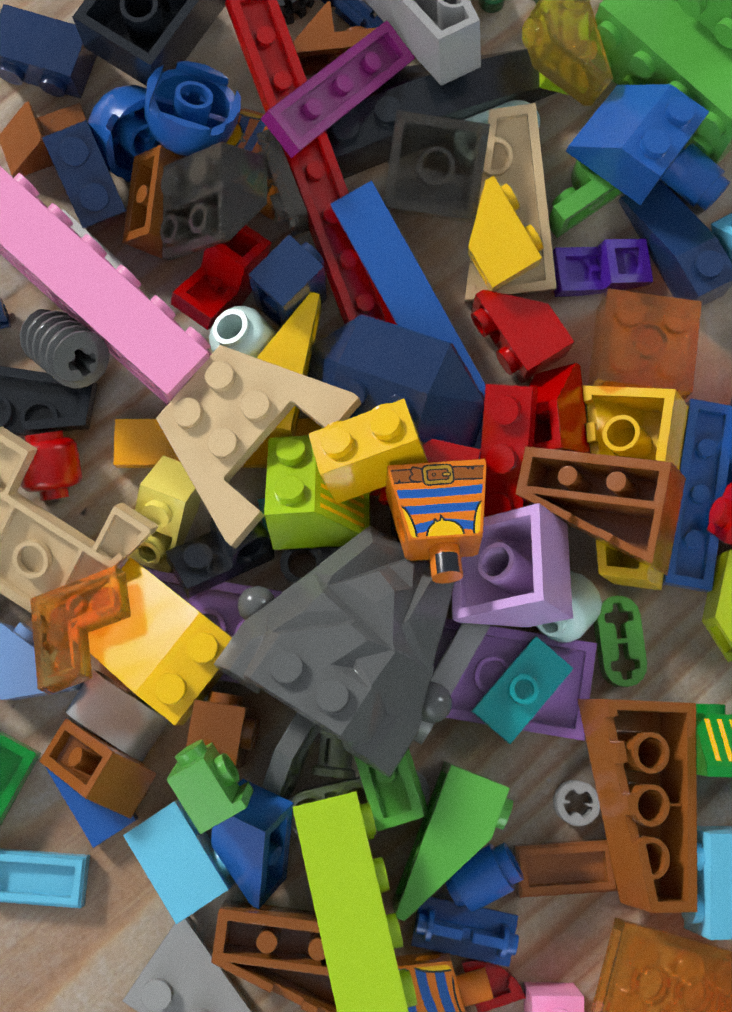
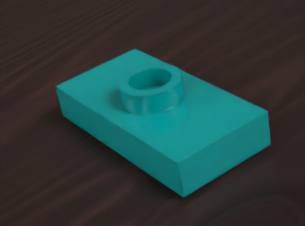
(522, 690)

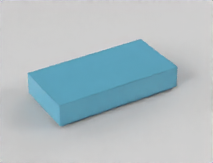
(43, 878)

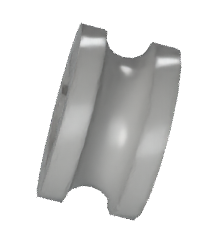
(574, 817)

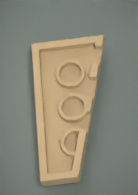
(516, 159)

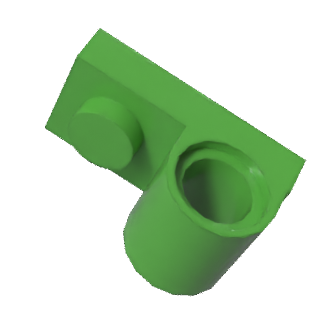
(583, 199)

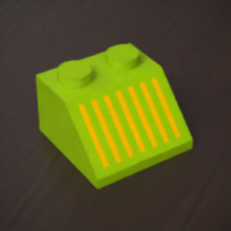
(299, 504)

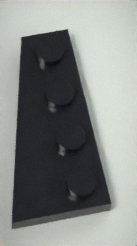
(40, 404)

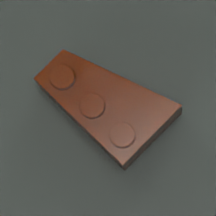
(608, 497)
(275, 951)

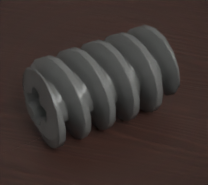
(64, 348)

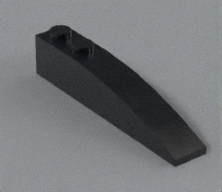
(365, 133)

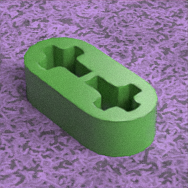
(631, 639)

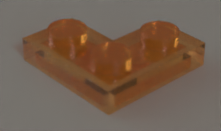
(63, 623)

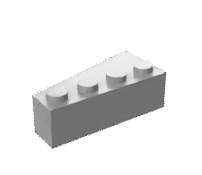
(437, 32)

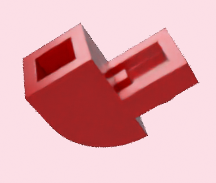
(221, 278)

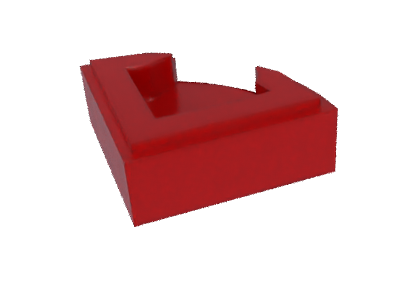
(503, 985)

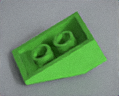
(460, 822)

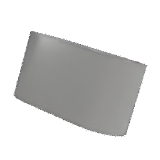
(117, 715)

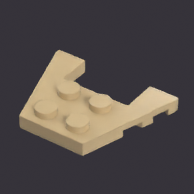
(226, 417)
(41, 549)

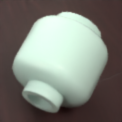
(241, 330)
(585, 607)

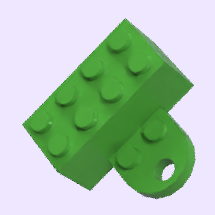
(679, 46)

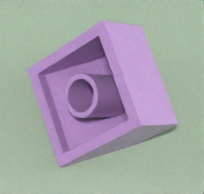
(518, 572)

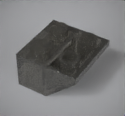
(210, 197)

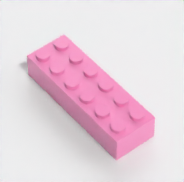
(93, 292)

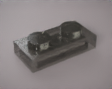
(287, 200)

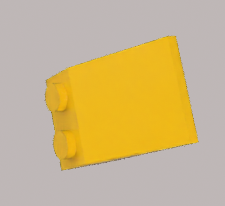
(163, 648)

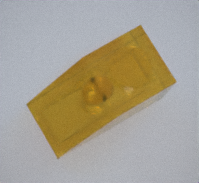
(568, 48)

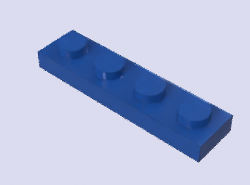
(706, 468)

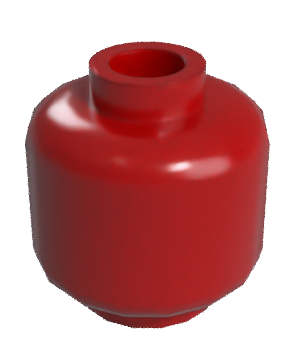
(53, 466)

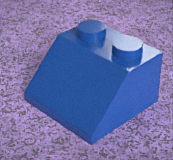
(637, 136)

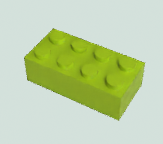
(349, 906)

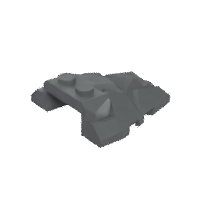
(350, 647)

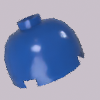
(190, 107)
(121, 128)

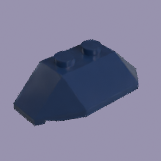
(396, 363)

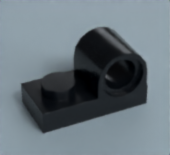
(212, 560)

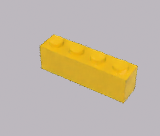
(641, 426)

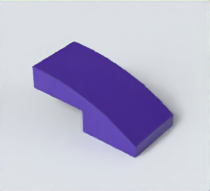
(610, 265)

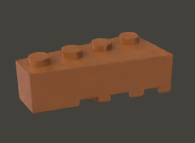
(647, 797)

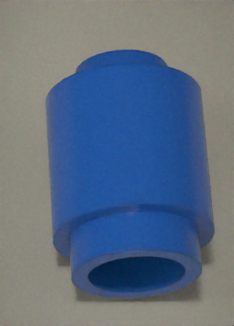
(696, 178)
(485, 877)

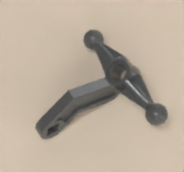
(296, 741)

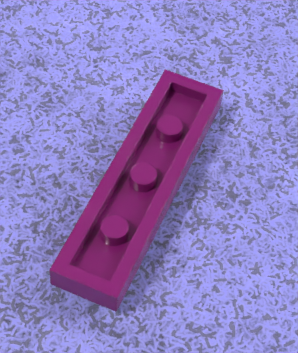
(337, 89)

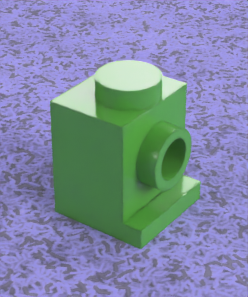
(208, 785)

